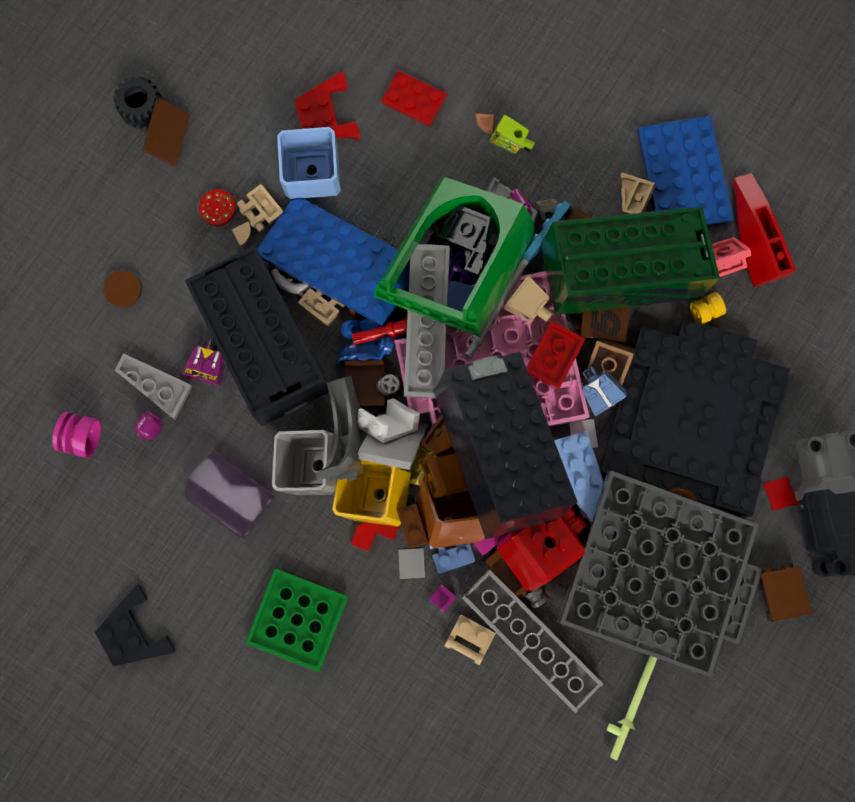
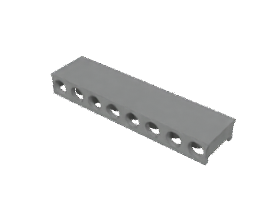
(532, 640)

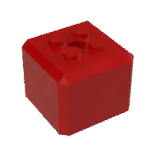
(534, 561)

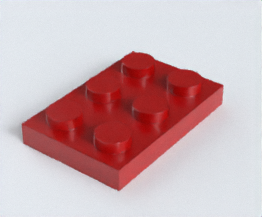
(414, 98)
(555, 355)

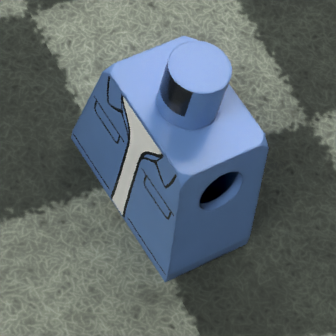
(602, 390)

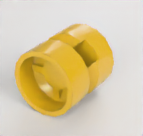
(710, 307)

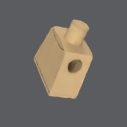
(529, 302)

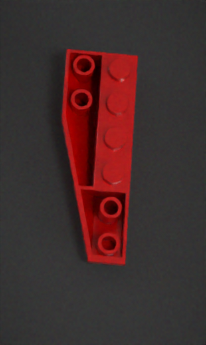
(760, 233)

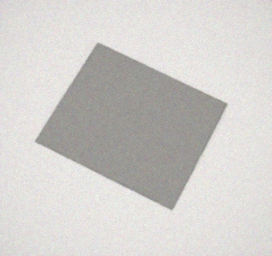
(411, 563)

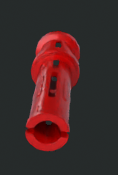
(390, 329)

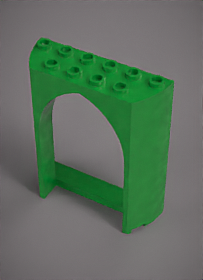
(514, 231)

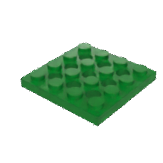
(265, 617)

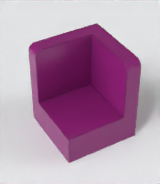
(442, 598)

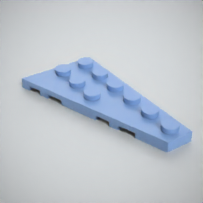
(582, 471)

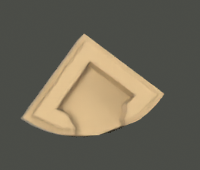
(242, 233)

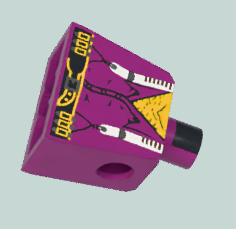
(205, 364)

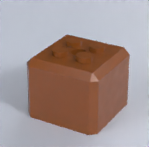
(440, 533)

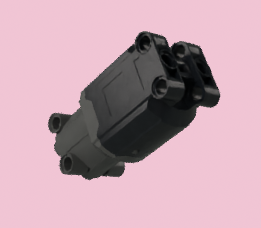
(827, 500)

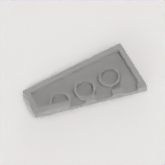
(161, 388)

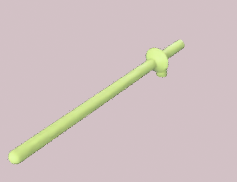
(627, 723)

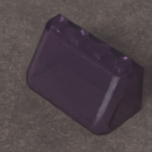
(227, 495)

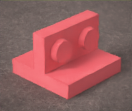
(730, 255)

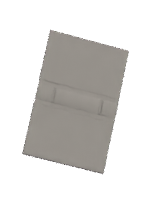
(396, 452)

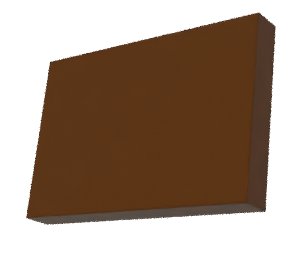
(166, 132)

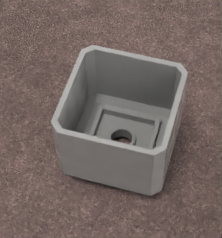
(296, 461)

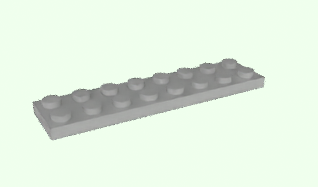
(424, 335)

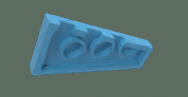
(535, 248)

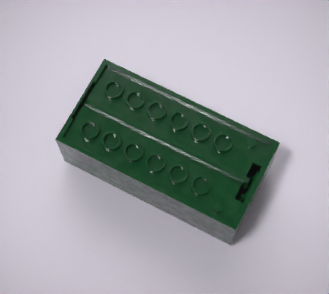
(629, 260)

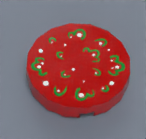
(217, 207)

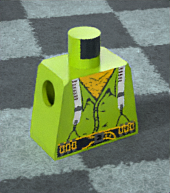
(511, 136)

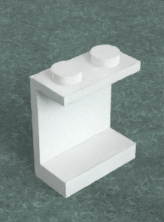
(394, 424)

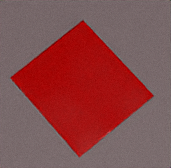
(779, 493)

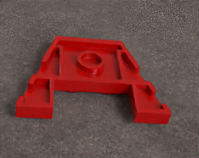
(317, 111)

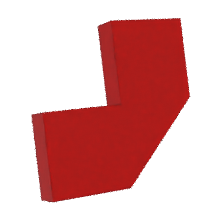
(366, 533)

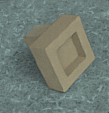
(546, 206)

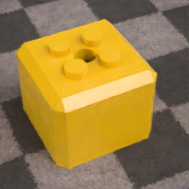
(359, 499)

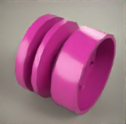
(76, 434)

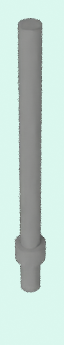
(478, 341)

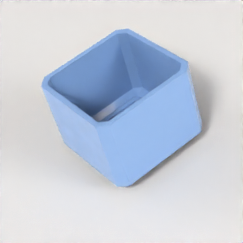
(306, 149)

